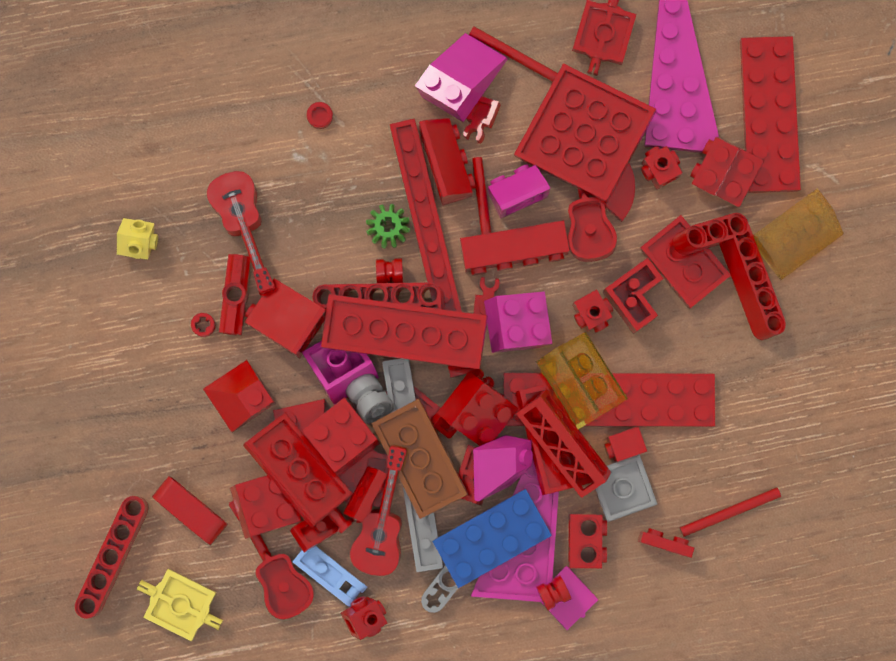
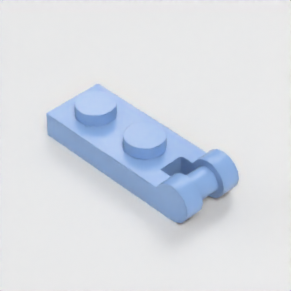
(329, 574)

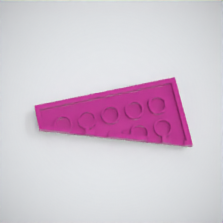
(678, 84)
(521, 574)

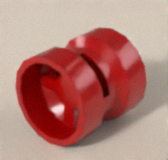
(389, 271)
(553, 592)

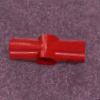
(233, 311)

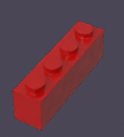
(514, 246)

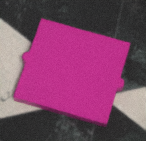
(581, 601)

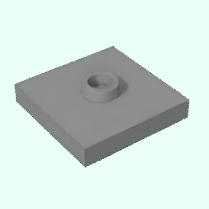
(626, 489)

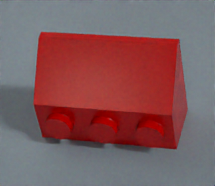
(446, 160)

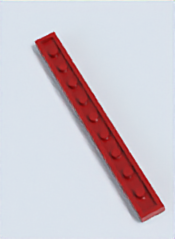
(425, 218)

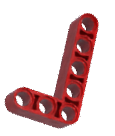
(745, 266)
(390, 290)

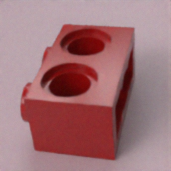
(578, 541)

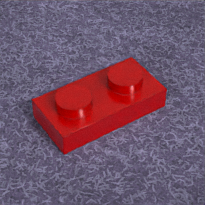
(365, 493)
(311, 537)
(655, 539)

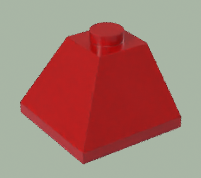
(239, 396)

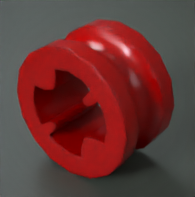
(197, 319)

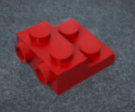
(726, 171)

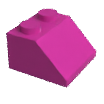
(518, 191)
(337, 369)

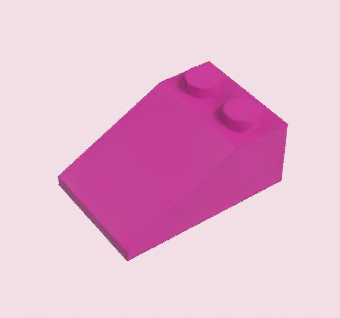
(460, 76)

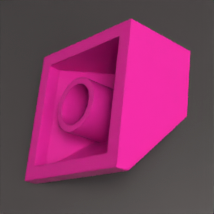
(500, 464)

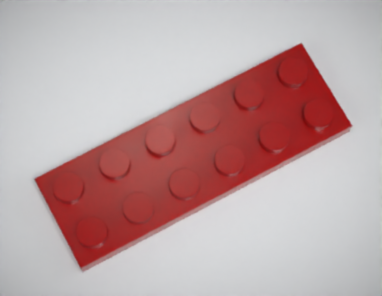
(771, 111)
(404, 331)

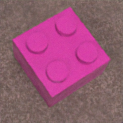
(518, 322)

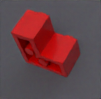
(628, 292)

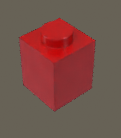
(625, 445)

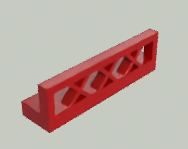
(572, 438)

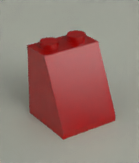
(286, 318)

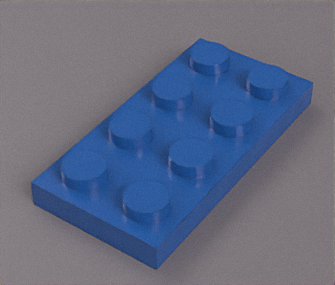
(492, 538)

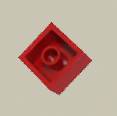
(477, 410)
(341, 436)
(262, 507)

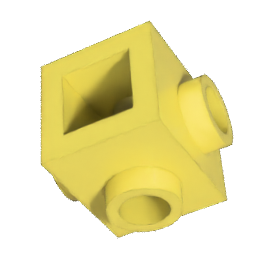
(136, 238)

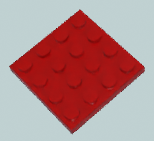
(585, 132)

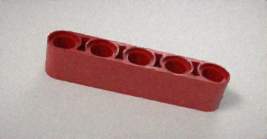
(101, 565)

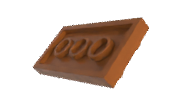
(427, 468)

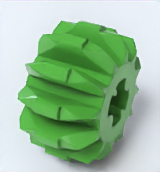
(397, 222)

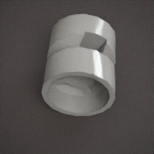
(369, 399)

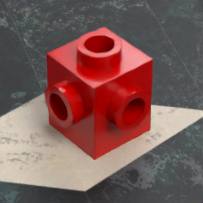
(657, 174)
(594, 302)
(364, 617)

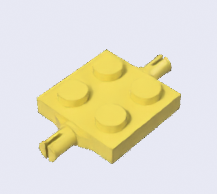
(179, 604)

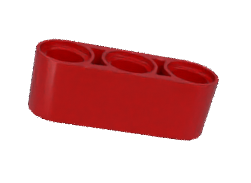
(189, 510)

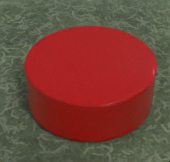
(319, 115)

